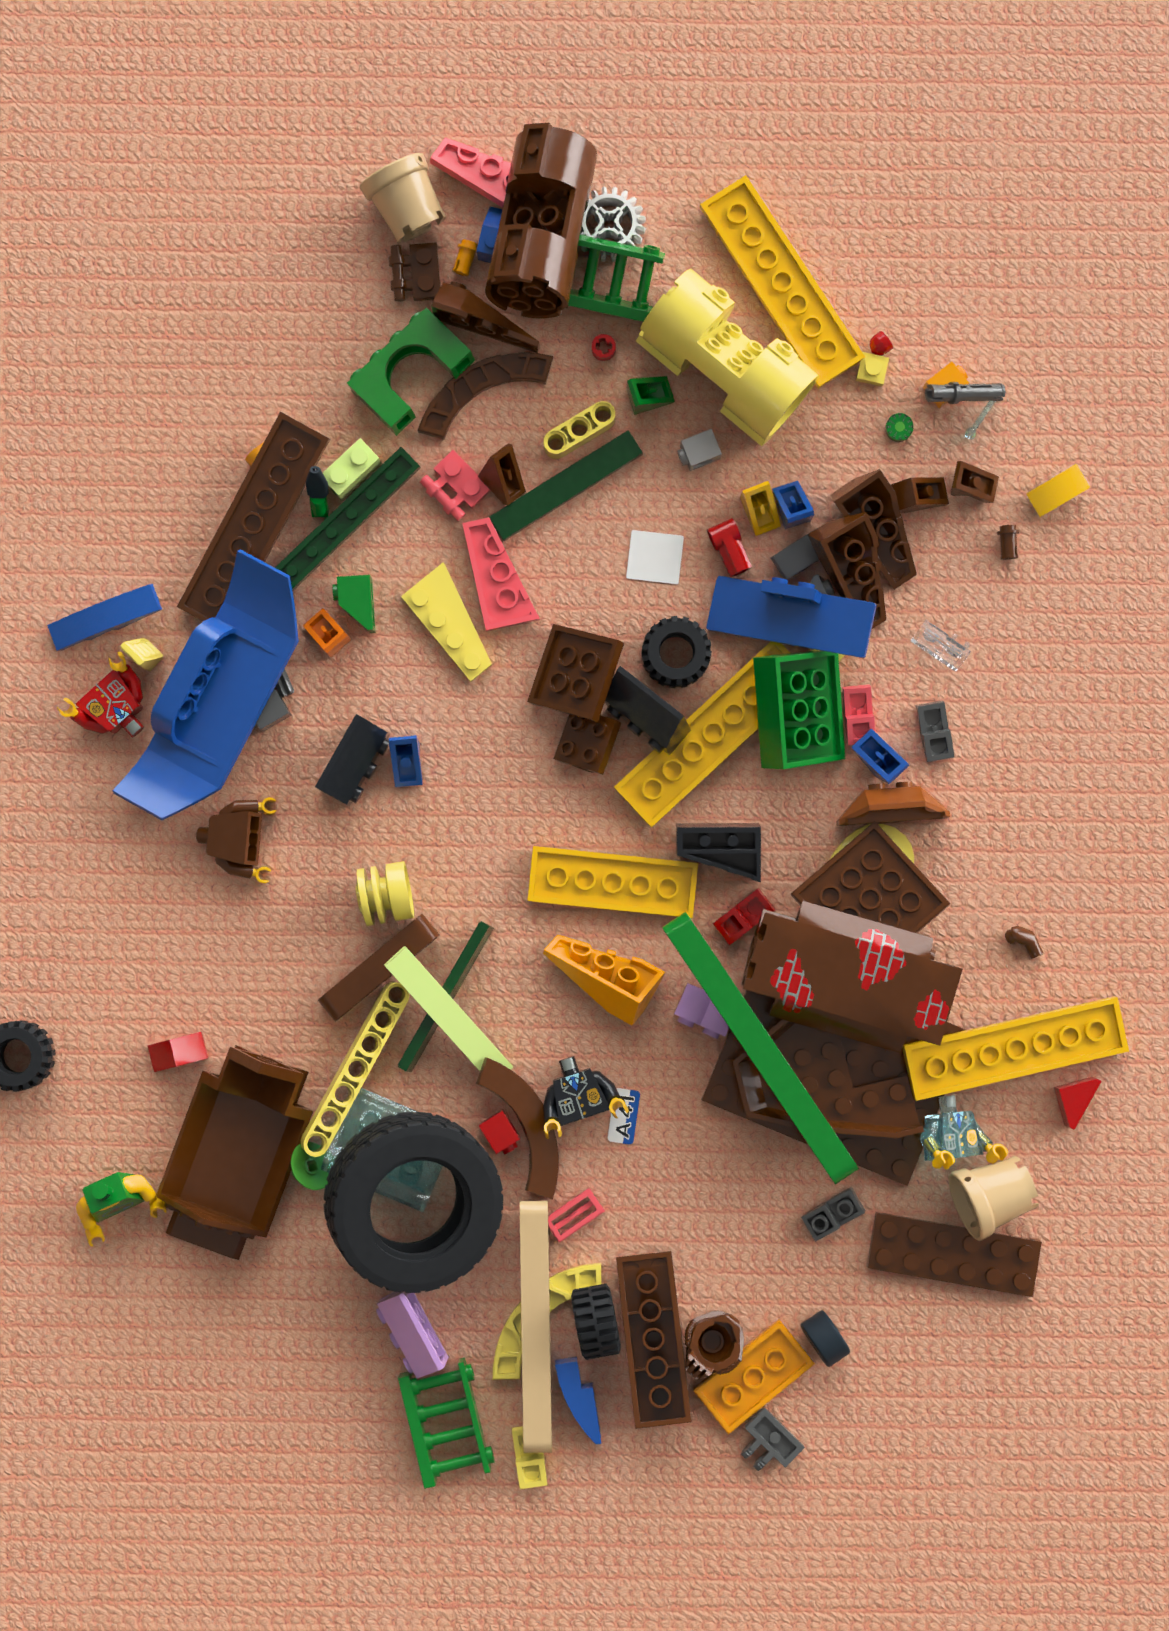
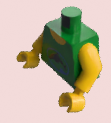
(114, 1196)

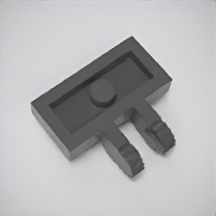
(774, 1437)

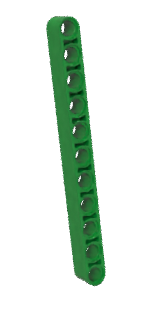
(760, 1048)

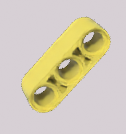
(585, 418)

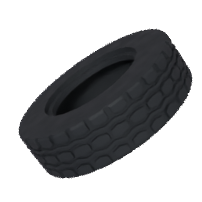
(451, 1249)

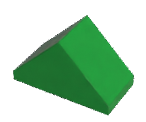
(649, 393)

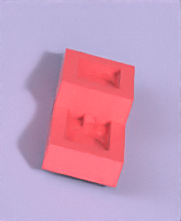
(857, 712)

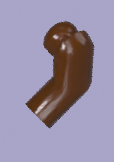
(1025, 937)

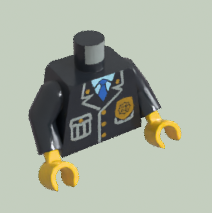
(578, 1096)

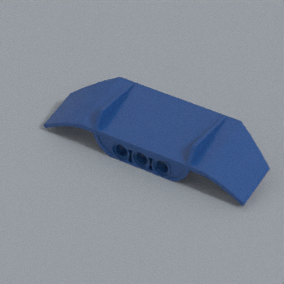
(216, 692)

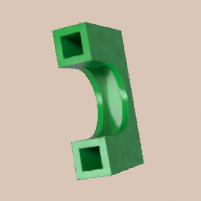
(422, 335)

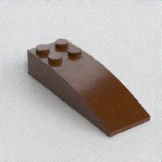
(653, 1340)

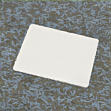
(654, 557)

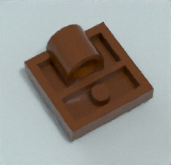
(587, 743)

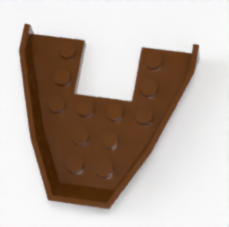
(821, 1066)

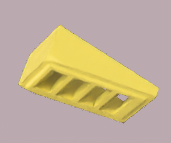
(142, 653)

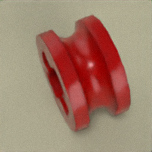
(609, 342)

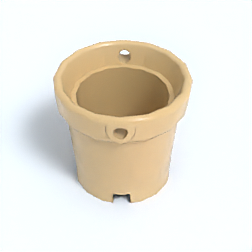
(404, 197)
(992, 1195)

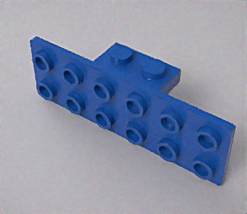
(791, 615)

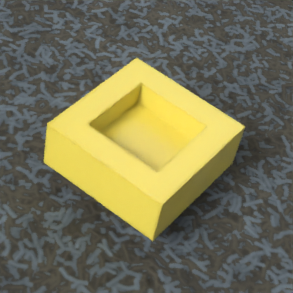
(872, 369)

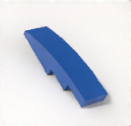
(104, 617)

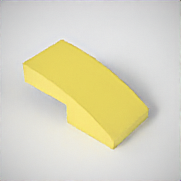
(530, 1466)

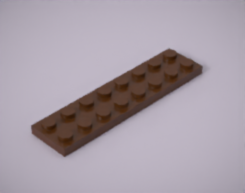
(256, 511)

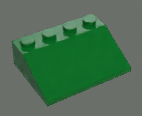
(799, 709)

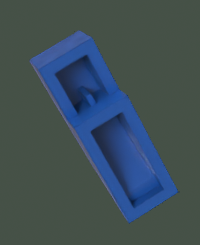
(579, 1397)

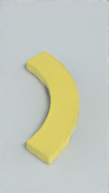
(509, 1347)

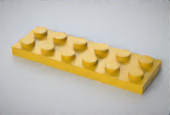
(612, 881)

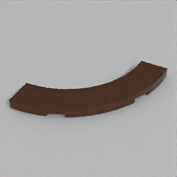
(479, 378)
(529, 1111)

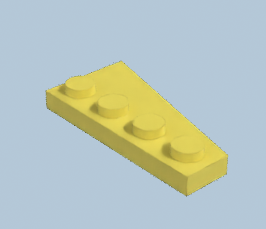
(446, 618)

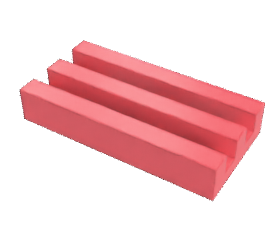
(593, 1201)

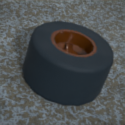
(825, 1338)

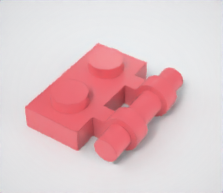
(461, 479)

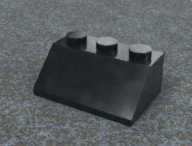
(645, 712)
(353, 761)

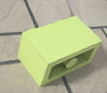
(351, 469)

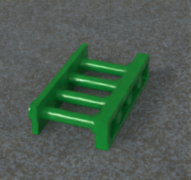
(612, 302)
(424, 1441)

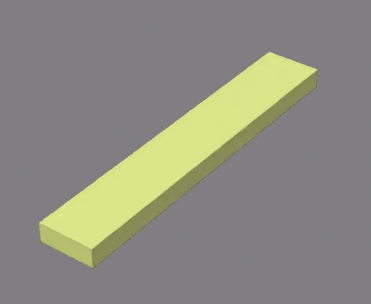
(443, 1009)

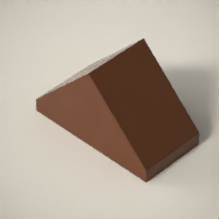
(503, 475)

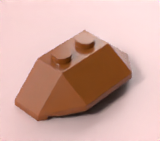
(892, 805)

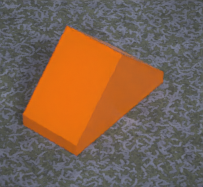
(327, 632)

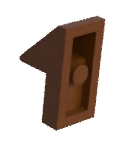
(974, 483)

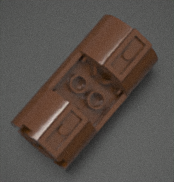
(541, 221)

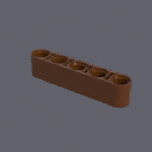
(372, 971)

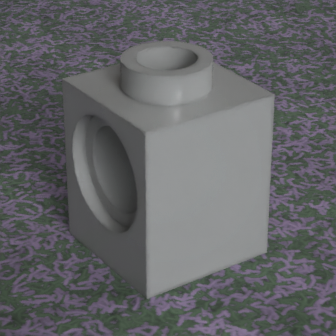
(699, 450)

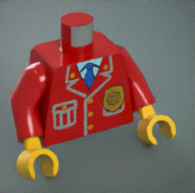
(110, 703)

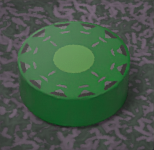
(899, 427)

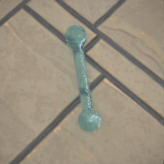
(971, 432)

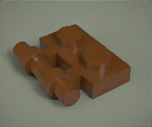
(424, 271)

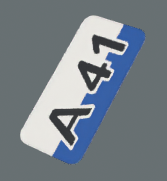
(623, 1128)

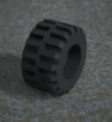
(676, 628)
(40, 1051)
(595, 1321)

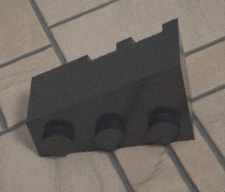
(722, 845)

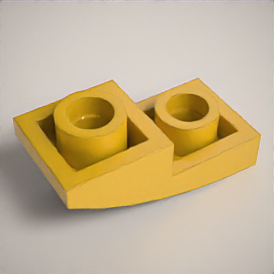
(1058, 490)

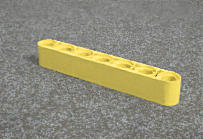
(354, 1083)

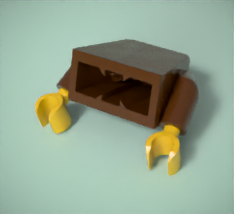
(235, 837)

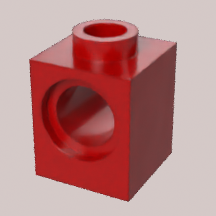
(500, 1132)

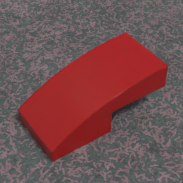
(743, 916)

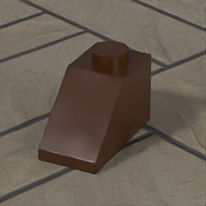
(920, 493)

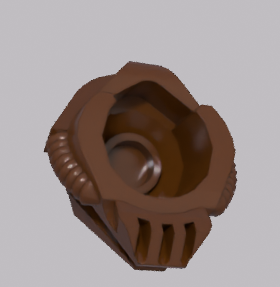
(713, 1344)

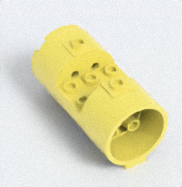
(693, 328)

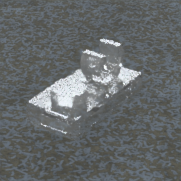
(940, 645)

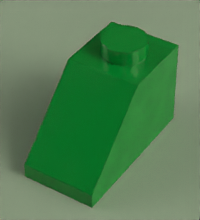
(356, 599)

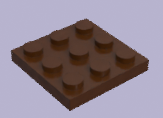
(575, 672)

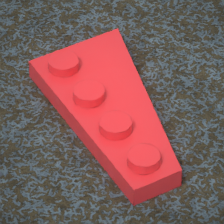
(476, 170)
(497, 582)

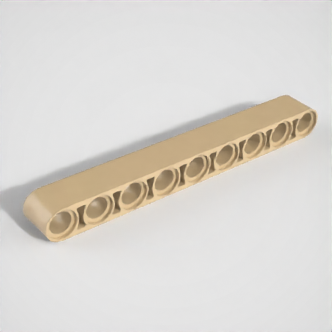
(535, 1327)

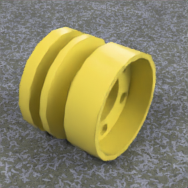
(385, 893)

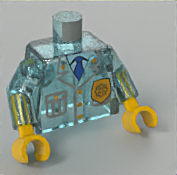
(956, 1136)

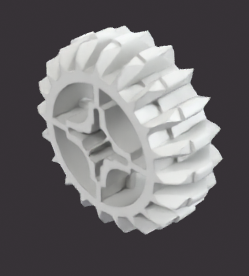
(623, 207)

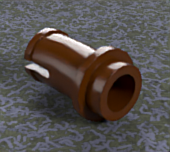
(1008, 542)

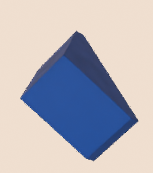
(793, 504)
(879, 757)

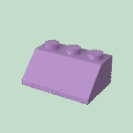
(412, 1333)

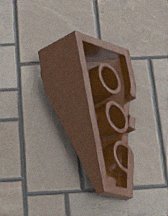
(466, 311)
(879, 500)
(851, 560)

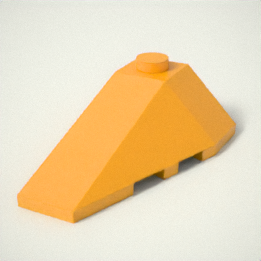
(612, 981)

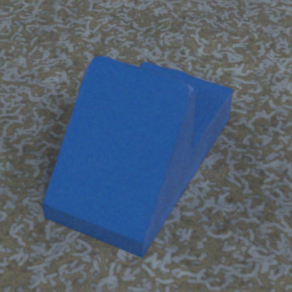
(406, 761)

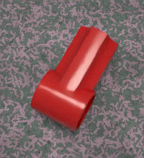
(727, 541)

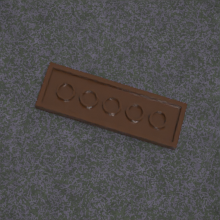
(953, 1255)

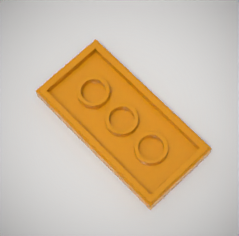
(765, 1370)

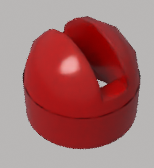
(880, 344)

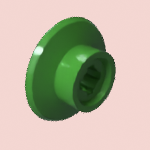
(314, 1177)

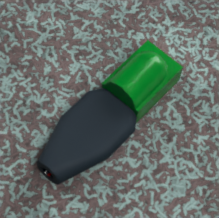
(317, 491)

